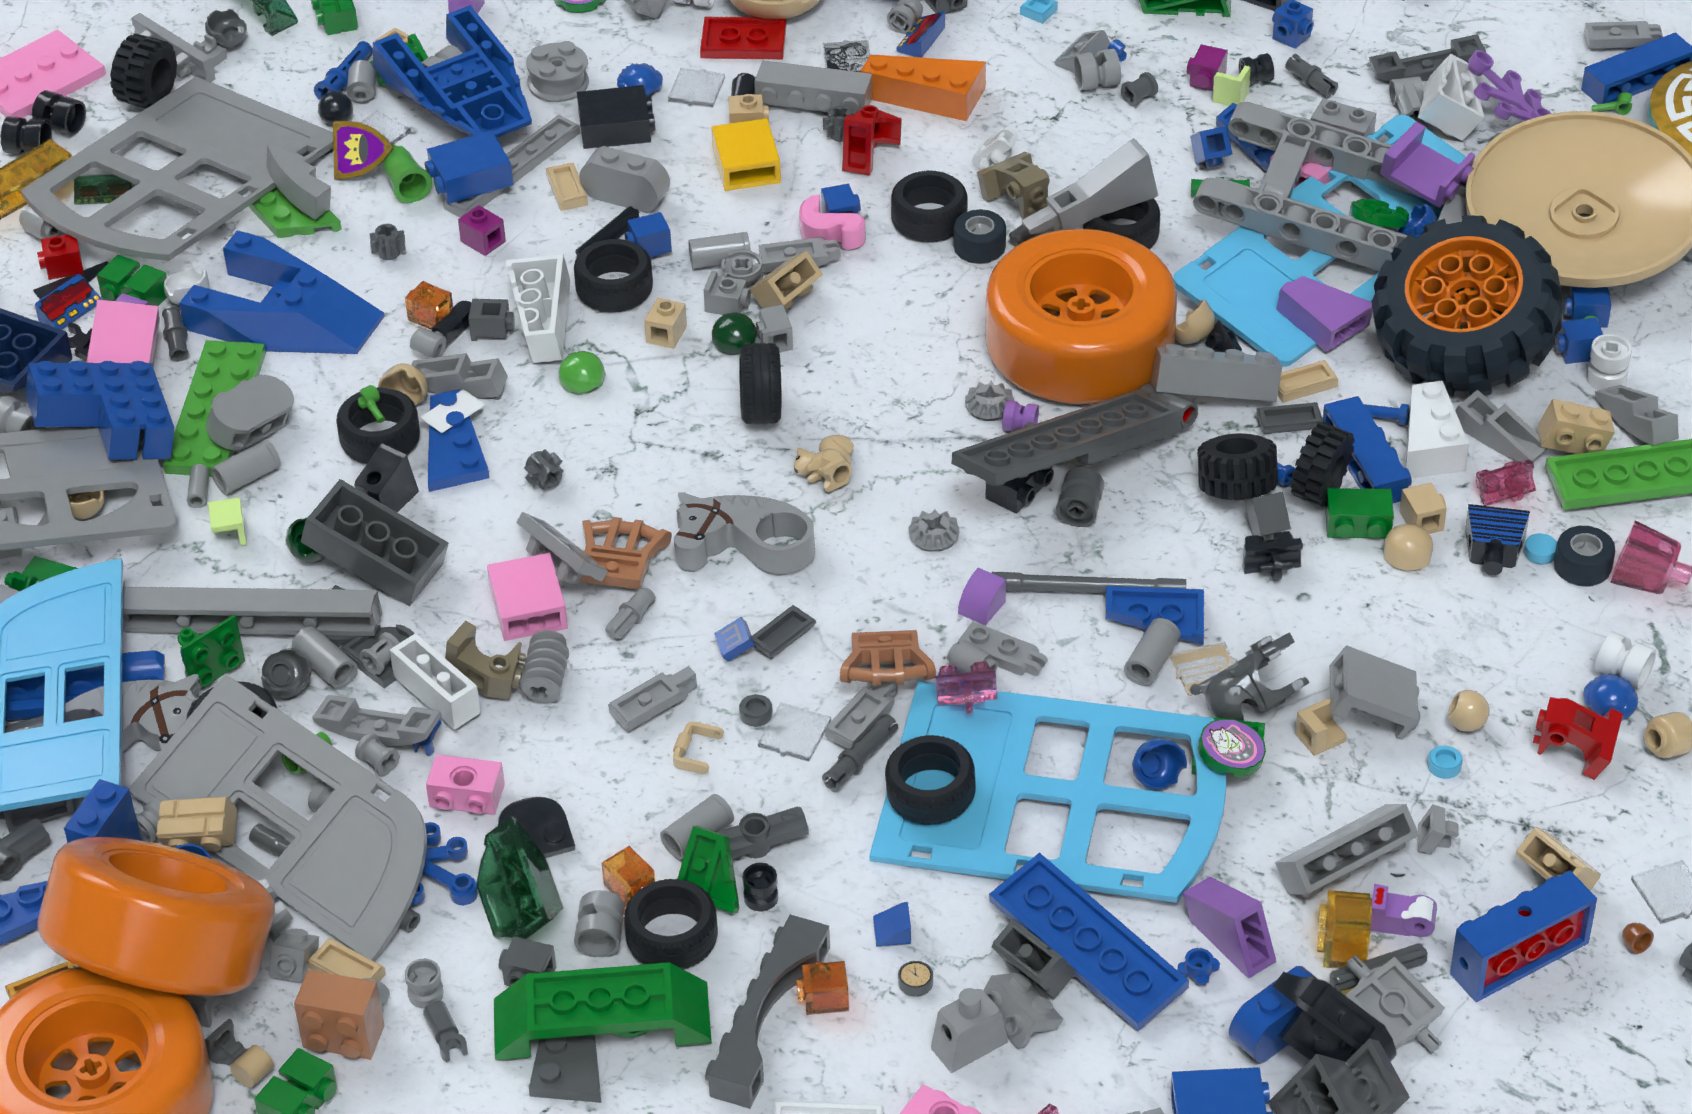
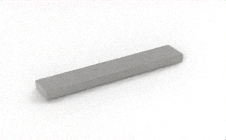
(524, 159)

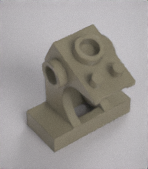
(1020, 180)
(482, 669)

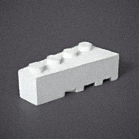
(542, 300)

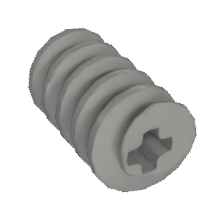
(544, 666)

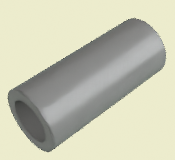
(198, 486)

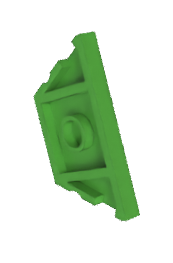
(286, 219)

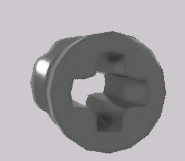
(1144, 86)

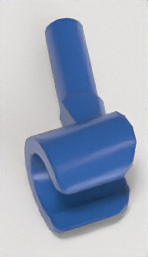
(1119, 47)
(429, 748)

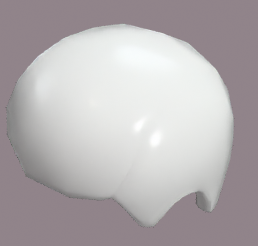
(180, 283)

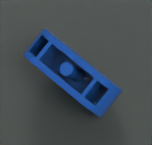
(1262, 1020)

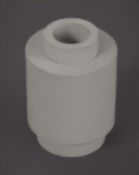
(361, 81)
(36, 225)
(965, 654)

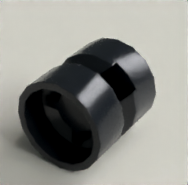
(63, 113)
(23, 136)

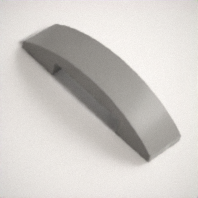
(347, 719)

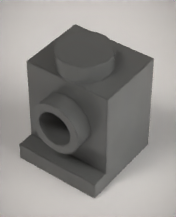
(490, 318)

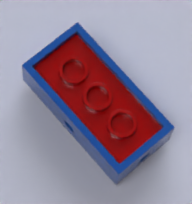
(1522, 935)

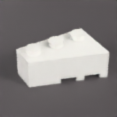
(1434, 433)

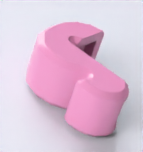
(843, 227)

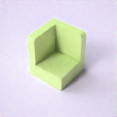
(1231, 89)
(227, 516)

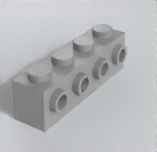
(812, 87)
(1216, 373)
(1347, 849)

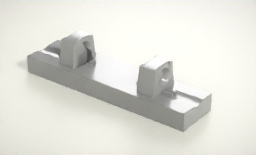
(189, 58)
(574, 560)

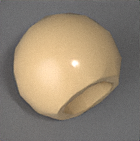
(1468, 711)

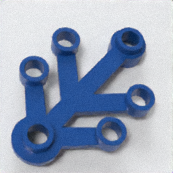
(461, 886)

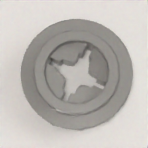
(978, 405)
(936, 538)

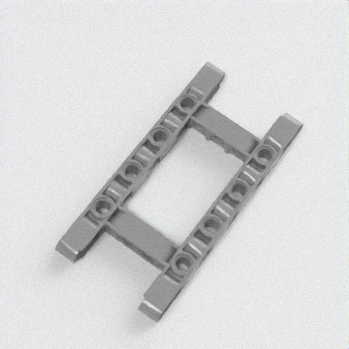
(1279, 216)

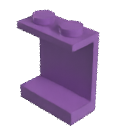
(1424, 169)

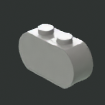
(624, 179)
(249, 412)

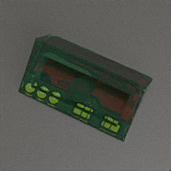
(99, 189)

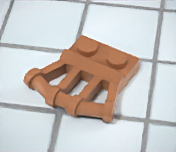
(624, 565)
(886, 649)

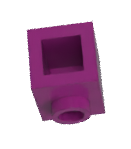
(1205, 66)
(481, 230)

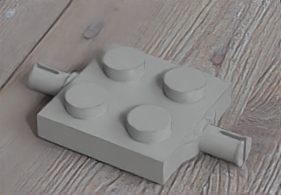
(1396, 1001)

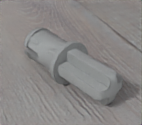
(630, 613)

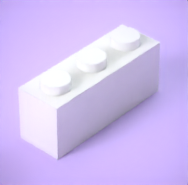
(435, 681)

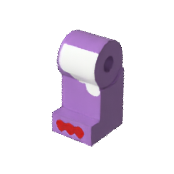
(1402, 913)

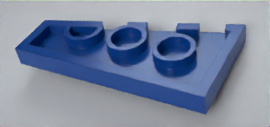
(456, 453)

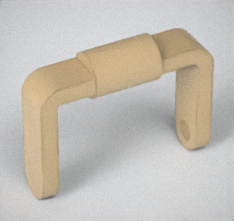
(683, 743)

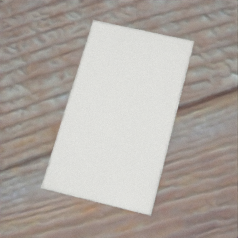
(465, 404)

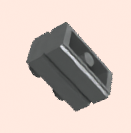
(1033, 958)

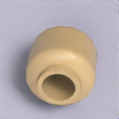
(1669, 735)

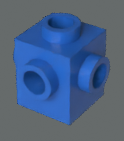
(1292, 23)

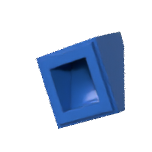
(893, 926)

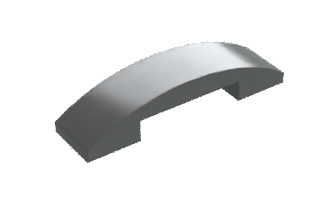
(1390, 66)

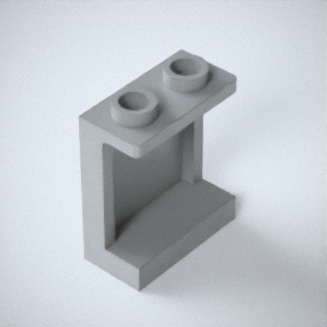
(1374, 687)

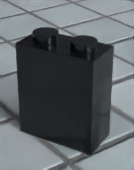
(615, 116)

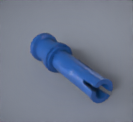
(337, 77)

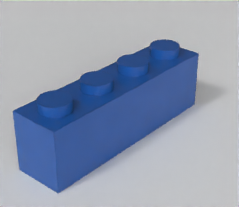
(1635, 69)
(1373, 460)

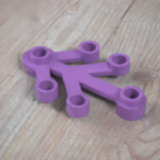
(1508, 90)

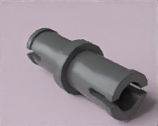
(1311, 75)
(175, 333)

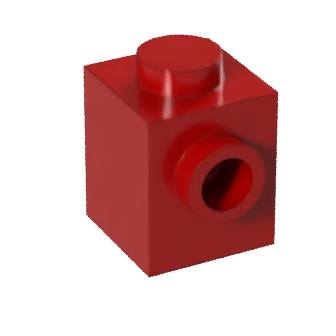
(60, 256)

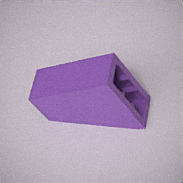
(1323, 311)
(1232, 924)

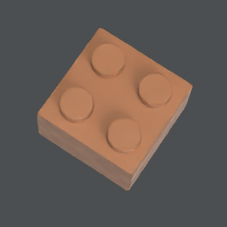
(339, 1014)

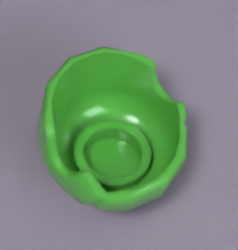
(581, 372)

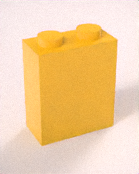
(746, 154)

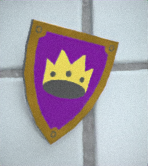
(357, 149)

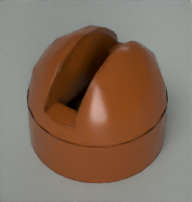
(1637, 937)

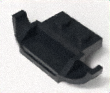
(1328, 1020)

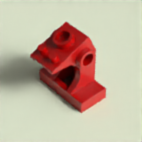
(862, 135)
(1595, 736)

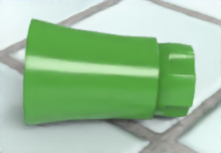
(407, 177)

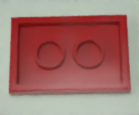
(743, 38)

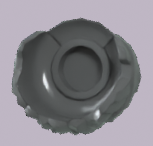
(226, 28)
(286, 673)

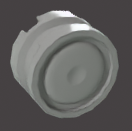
(744, 266)

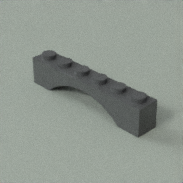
(739, 1065)

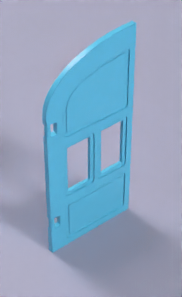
(45, 632)

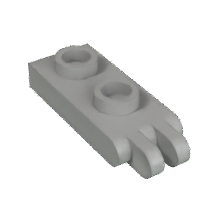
(1620, 34)
(819, 249)
(1008, 651)

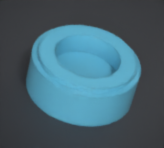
(1540, 548)
(1445, 762)

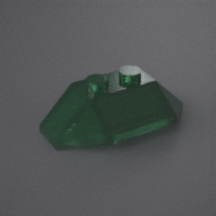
(516, 883)

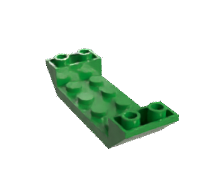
(600, 1003)

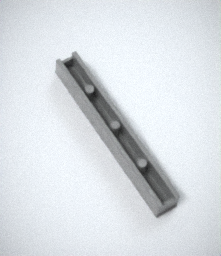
(256, 610)

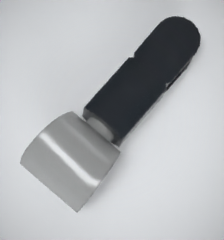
(435, 341)

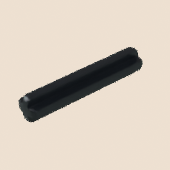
(613, 229)

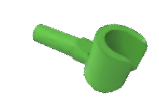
(1622, 104)
(368, 399)

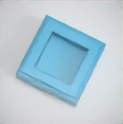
(1039, 9)

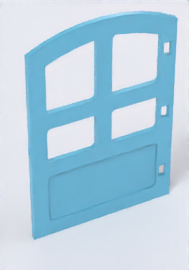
(999, 743)

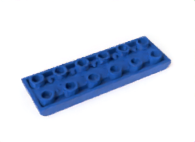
(26, 696)

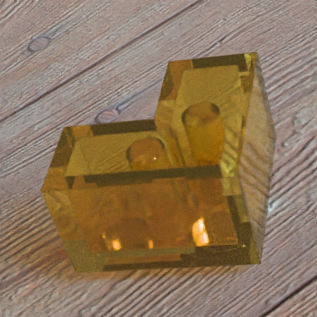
(1345, 926)

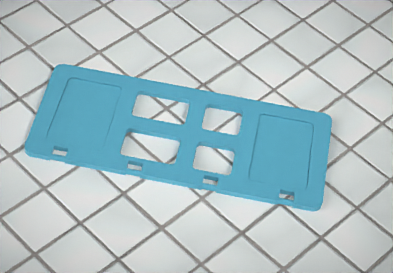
(1250, 271)

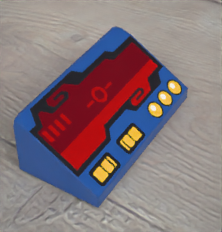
(922, 35)
(67, 303)

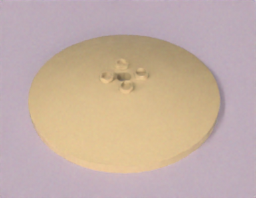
(1595, 164)

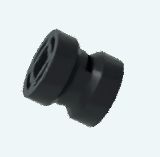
(1261, 67)
(760, 887)

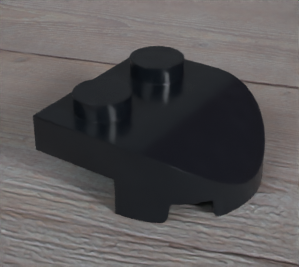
(543, 822)

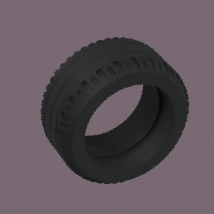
(923, 188)
(1145, 229)
(613, 294)
(760, 383)
(363, 444)
(925, 754)
(664, 898)

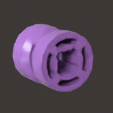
(1017, 415)

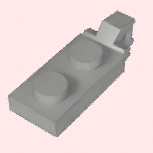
(652, 697)
(861, 714)

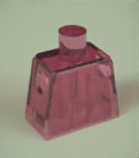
(1649, 561)

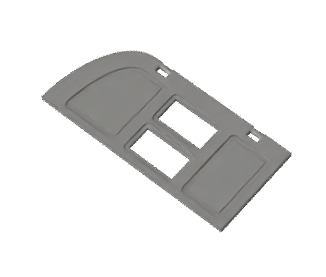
(348, 864)

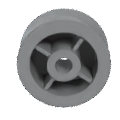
(557, 71)

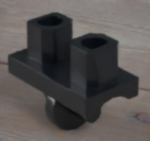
(1272, 556)

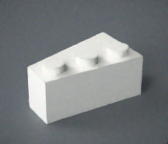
(1451, 100)

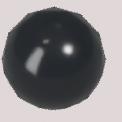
(335, 107)

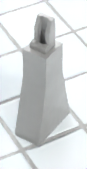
(1112, 185)

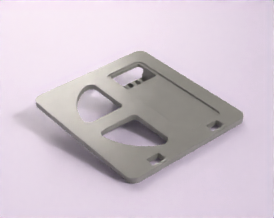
(74, 461)

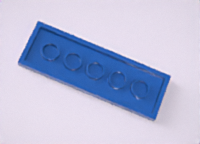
(1092, 940)

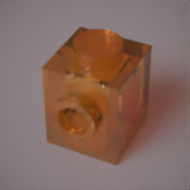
(428, 304)
(626, 873)
(824, 988)

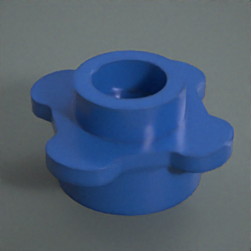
(1199, 965)

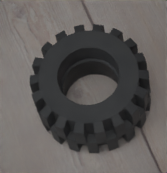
(143, 70)
(1237, 466)

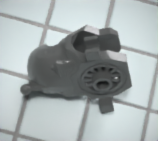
(1242, 684)

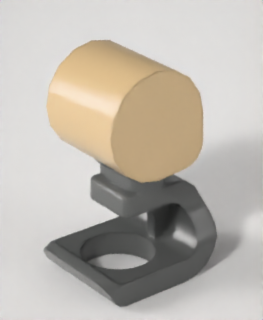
(247, 1065)

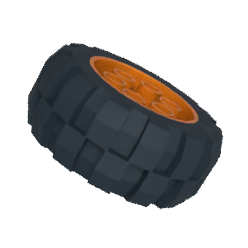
(1490, 345)

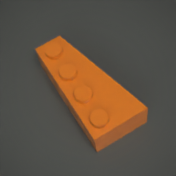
(928, 84)

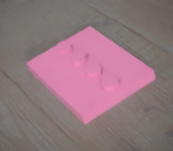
(45, 64)

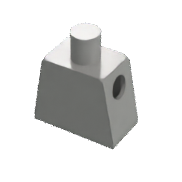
(968, 1029)

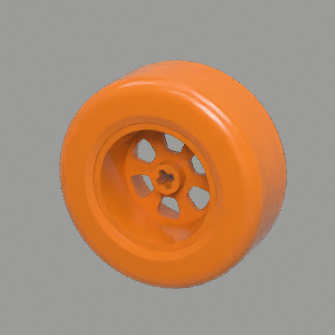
(1082, 277)
(155, 916)
(93, 1026)

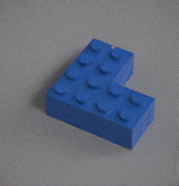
(105, 396)

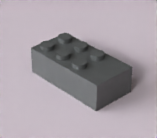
(374, 542)

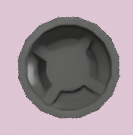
(1080, 496)

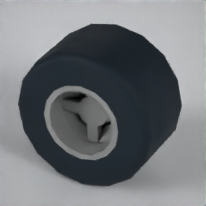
(979, 236)
(1584, 555)

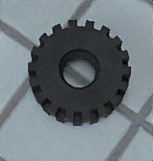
(1322, 463)

